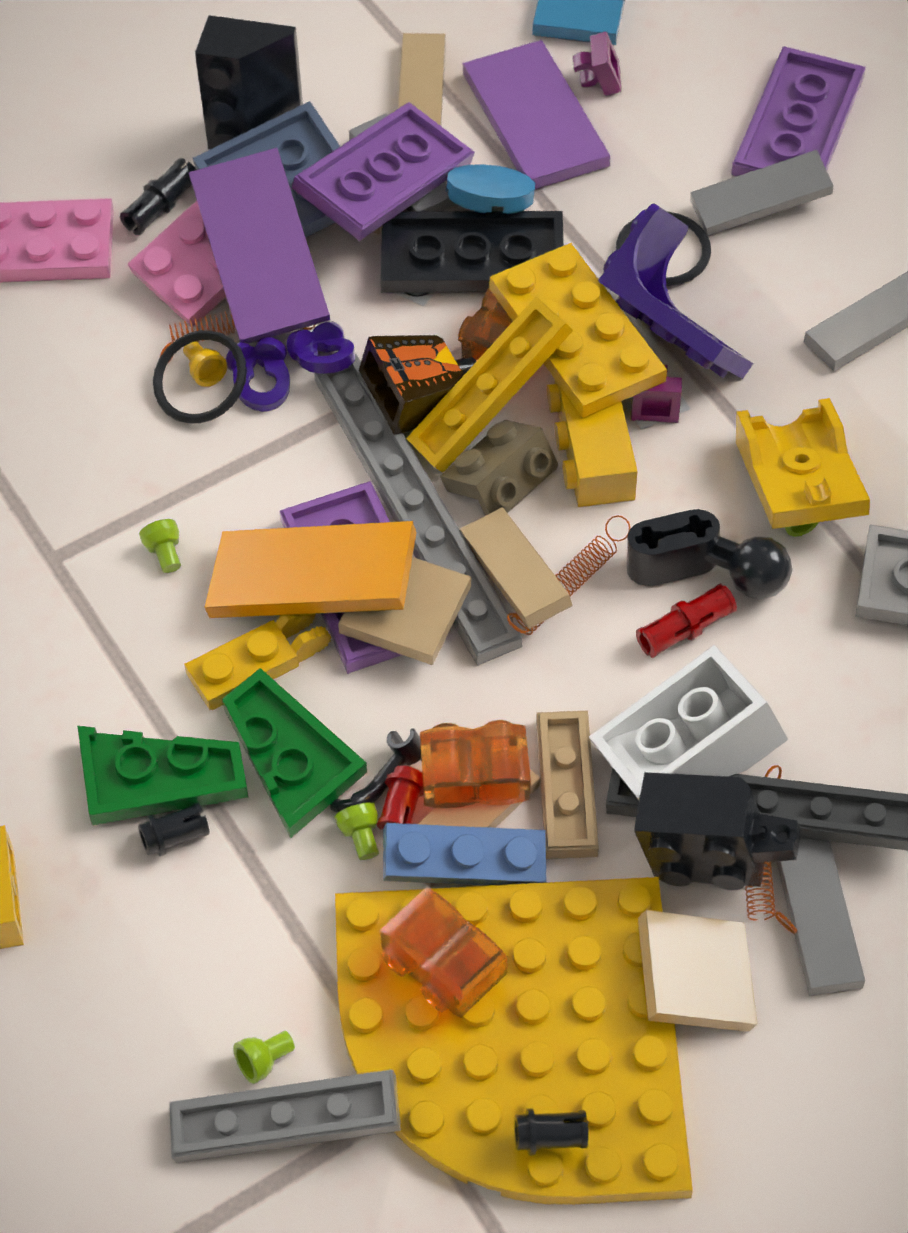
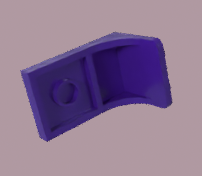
(639, 280)

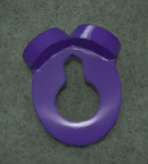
(325, 337)
(270, 355)

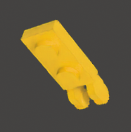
(264, 647)

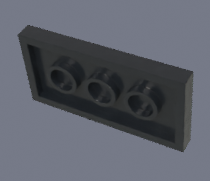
(461, 247)

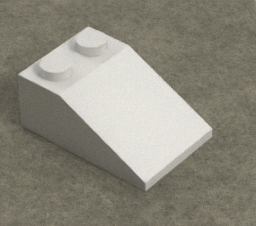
(692, 724)

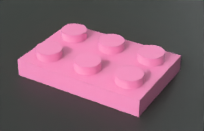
(56, 240)
(182, 267)

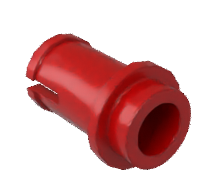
(402, 796)

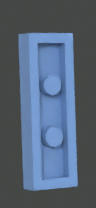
(463, 855)

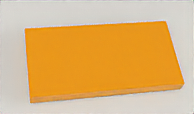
(311, 570)

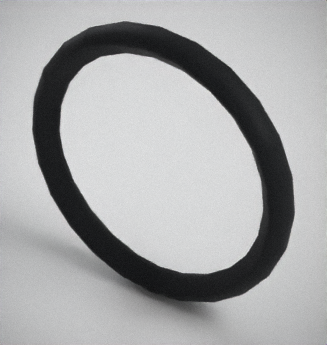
(700, 233)
(227, 403)

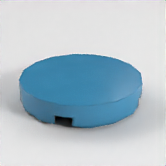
(485, 186)

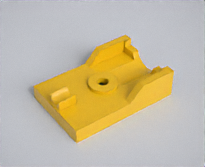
(802, 467)

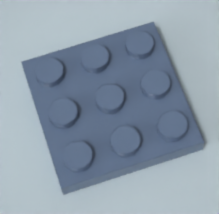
(301, 142)

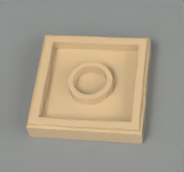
(428, 614)
(697, 971)

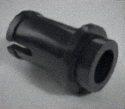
(173, 829)
(550, 1130)

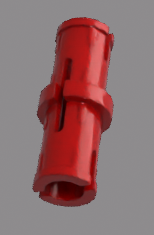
(686, 620)

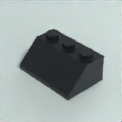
(245, 75)

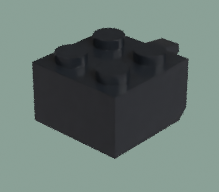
(709, 831)

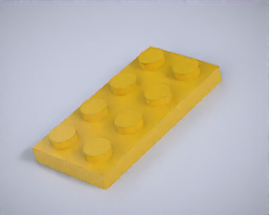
(605, 353)

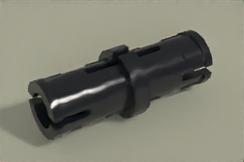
(157, 197)

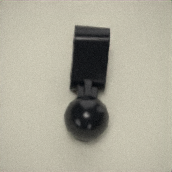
(691, 545)

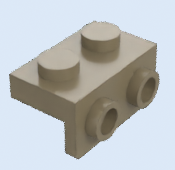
(502, 466)

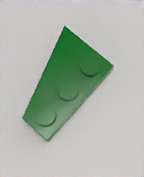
(290, 750)
(148, 776)

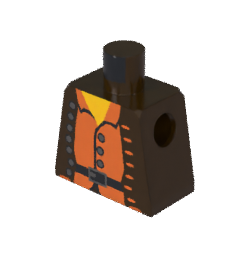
(409, 376)

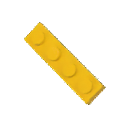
(489, 384)

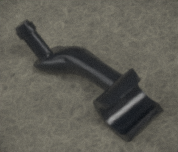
(404, 754)

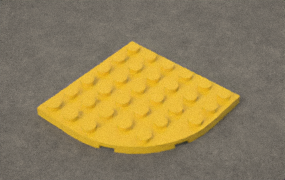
(548, 1037)

